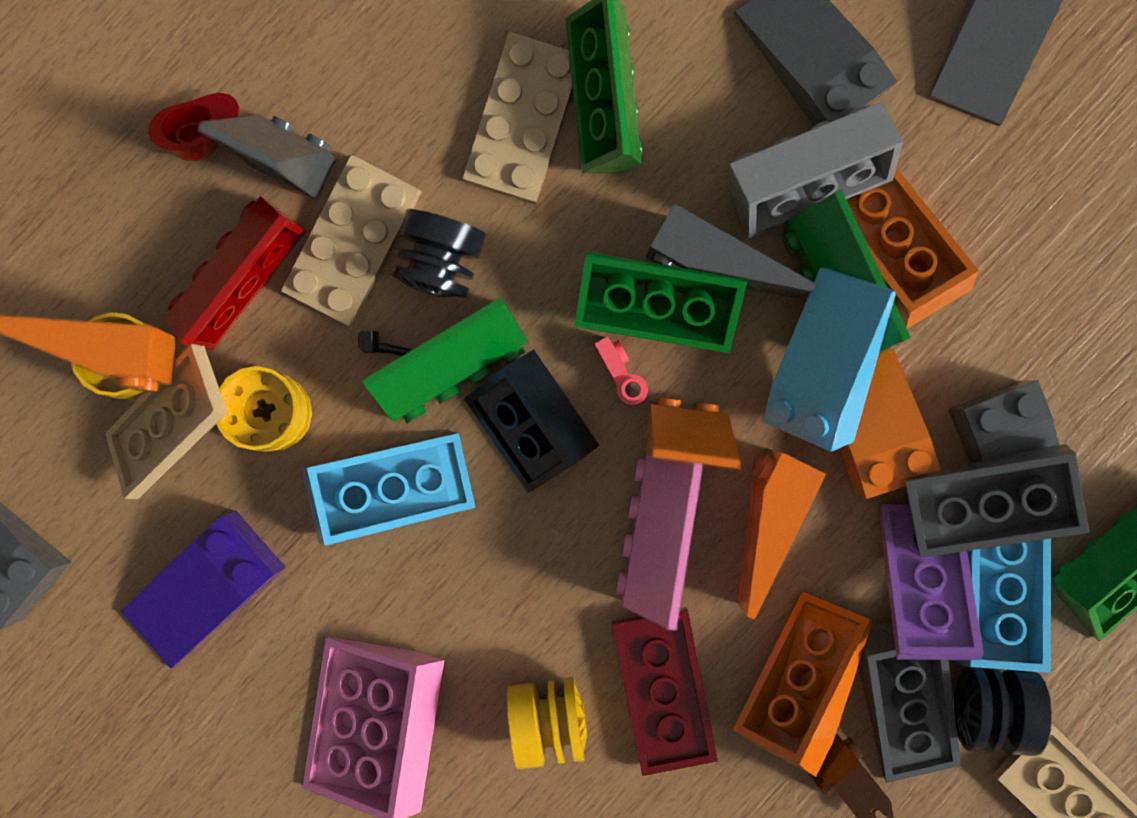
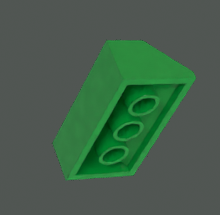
(603, 87)
(832, 239)
(659, 302)
(447, 361)
(1103, 579)

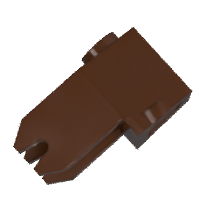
(848, 777)

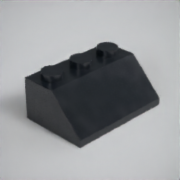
(531, 421)

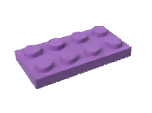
(927, 595)

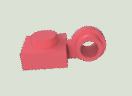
(614, 357)

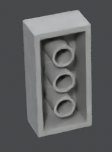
(803, 170)

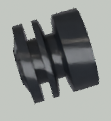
(436, 253)
(1002, 711)

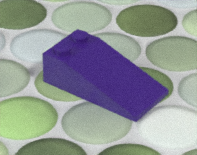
(202, 588)

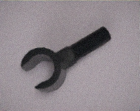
(369, 343)

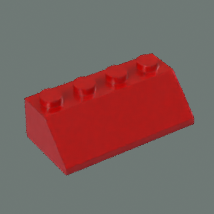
(233, 274)

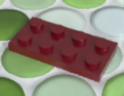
(664, 694)

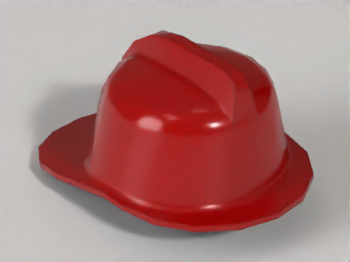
(177, 125)

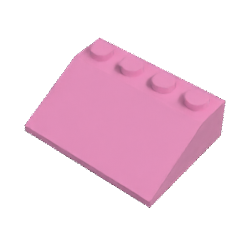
(659, 538)
(373, 727)

